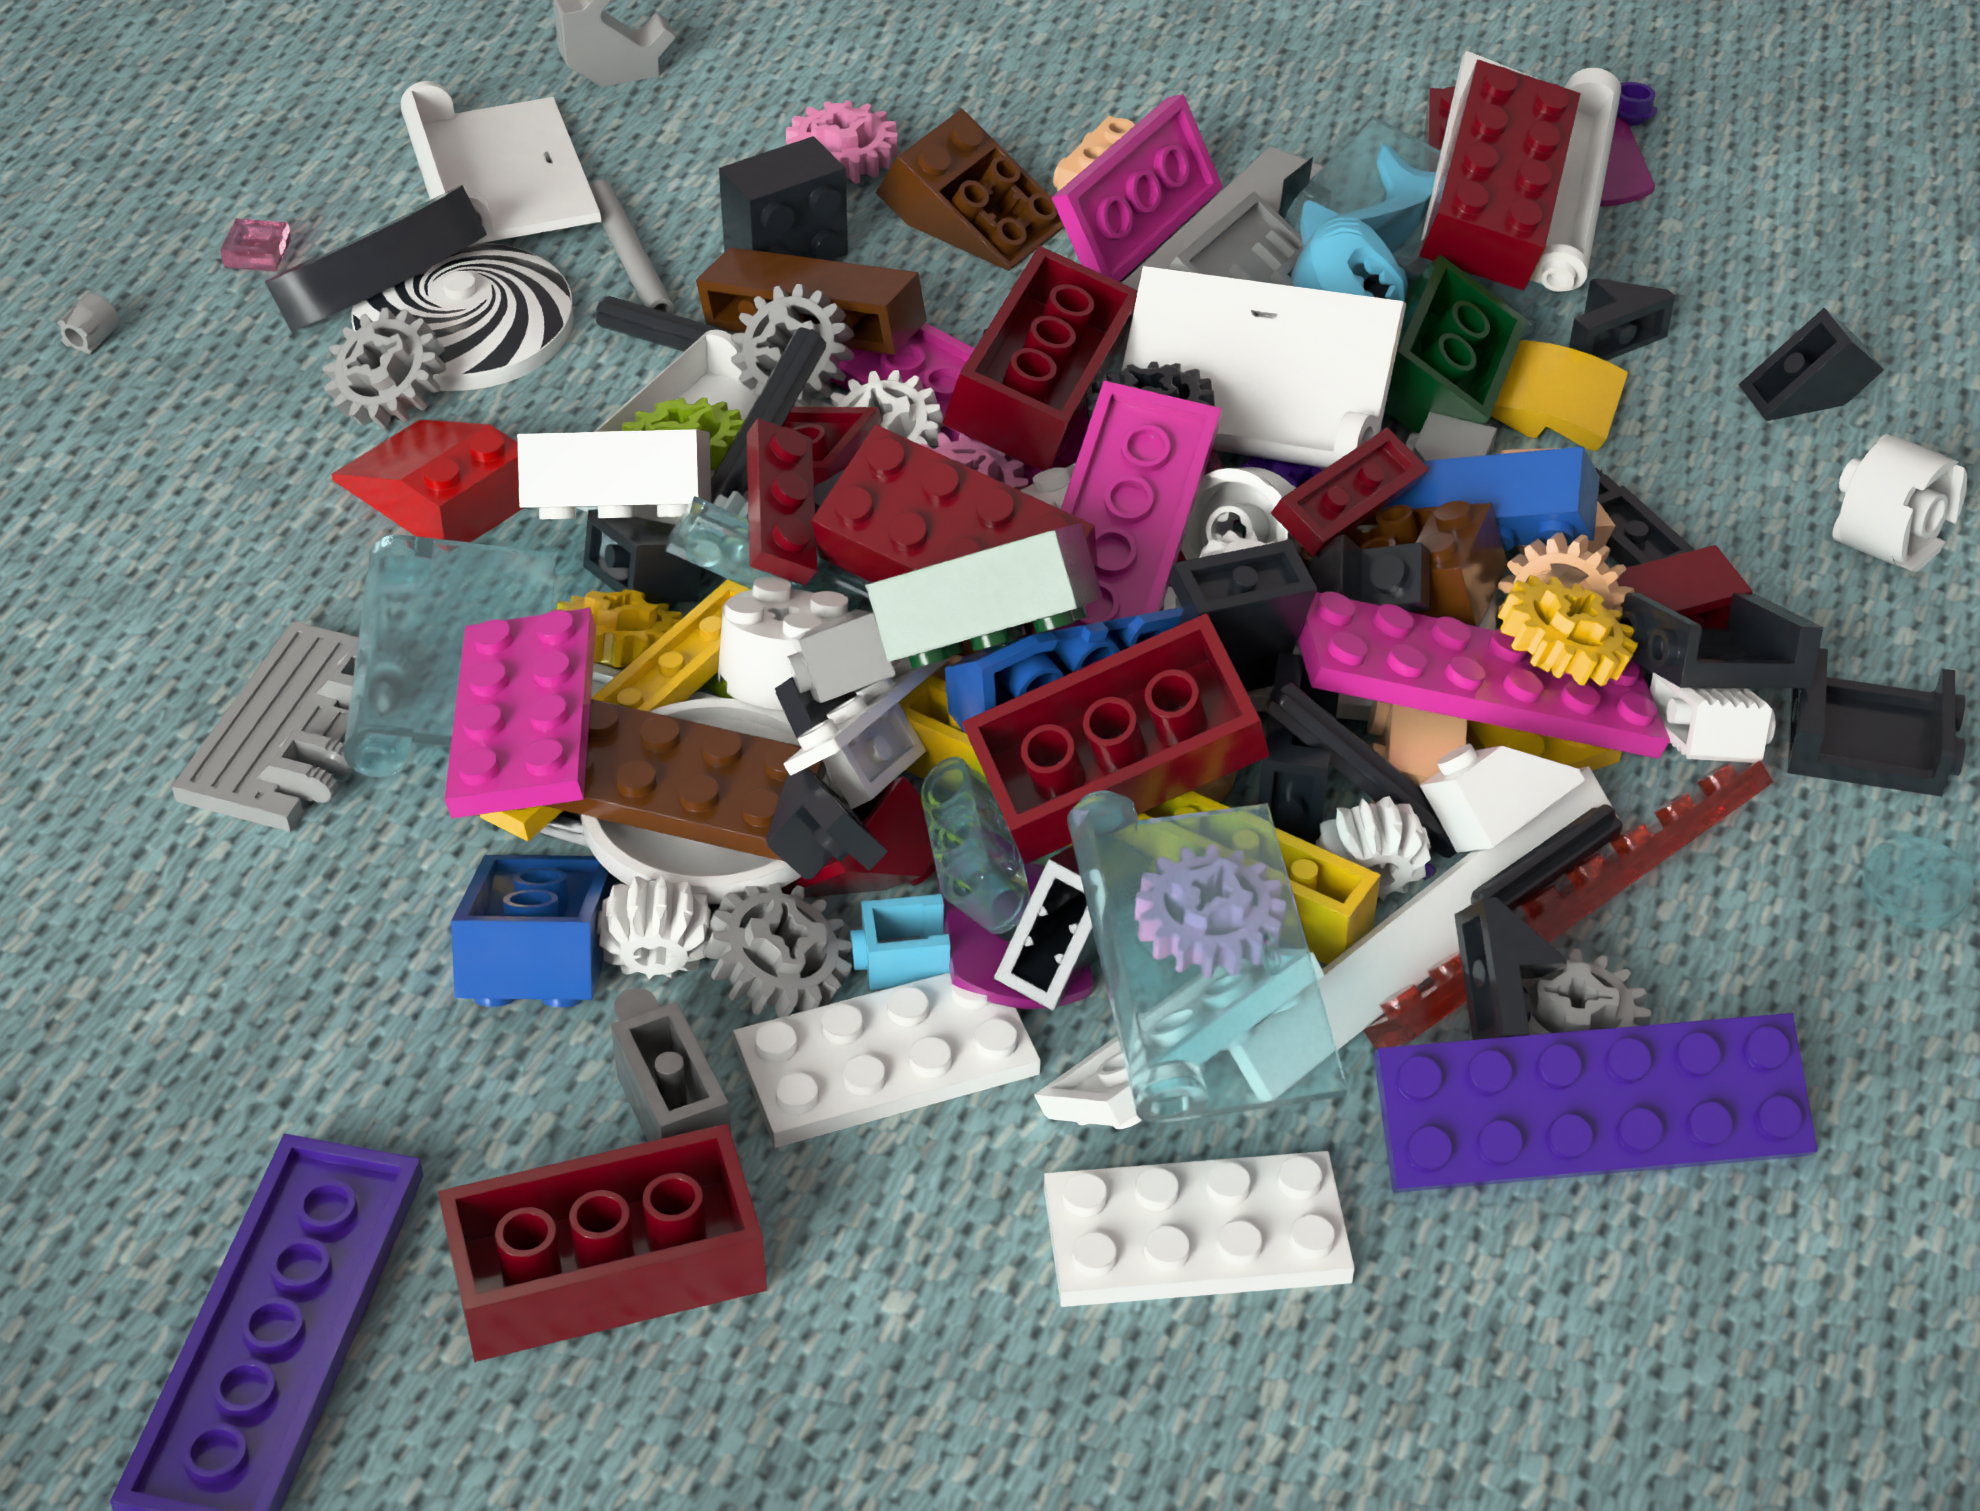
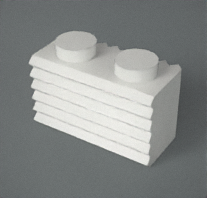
(1714, 721)

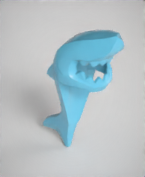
(1353, 245)

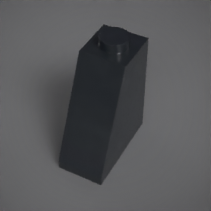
(1053, 936)

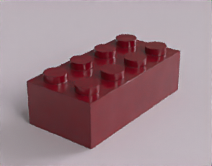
(1501, 175)
(1041, 358)
(916, 508)
(1128, 725)
(603, 1241)

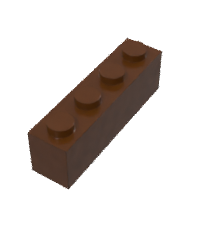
(879, 302)

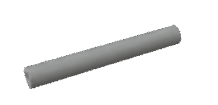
(630, 249)

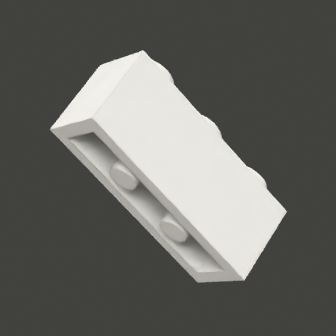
(613, 472)

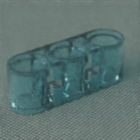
(973, 847)

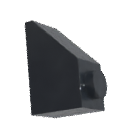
(1811, 371)
(633, 557)

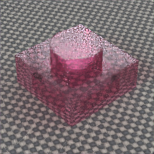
(255, 244)

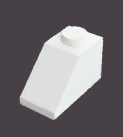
(1494, 793)

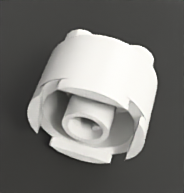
(1236, 495)
(1899, 502)
(759, 636)

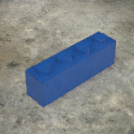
(1529, 491)

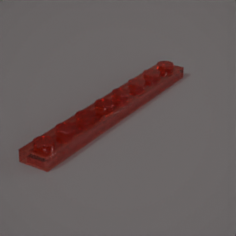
(1592, 884)

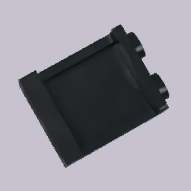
(1254, 602)
(1757, 649)
(1876, 732)
(1294, 774)

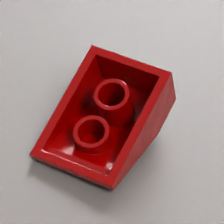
(439, 479)

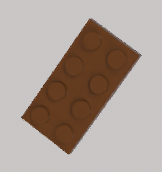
(683, 778)

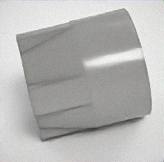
(88, 323)

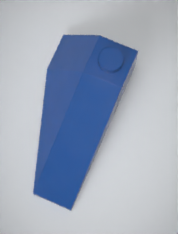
(1031, 661)

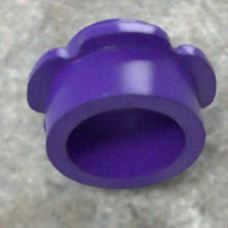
(1636, 103)

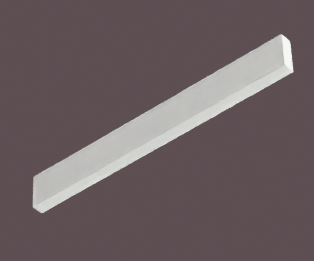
(1425, 926)

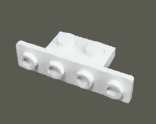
(867, 737)

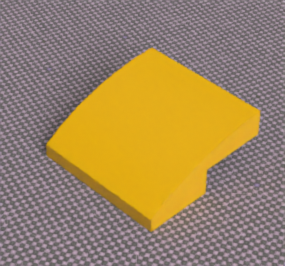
(1560, 391)

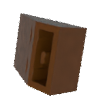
(970, 194)
(1463, 549)

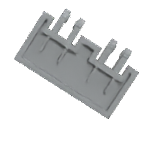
(1245, 245)
(279, 733)

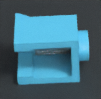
(901, 941)

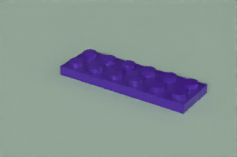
(1593, 1102)
(272, 1331)

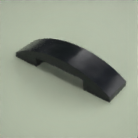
(377, 260)

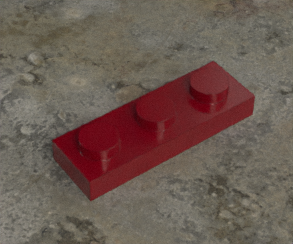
(1349, 491)
(781, 502)

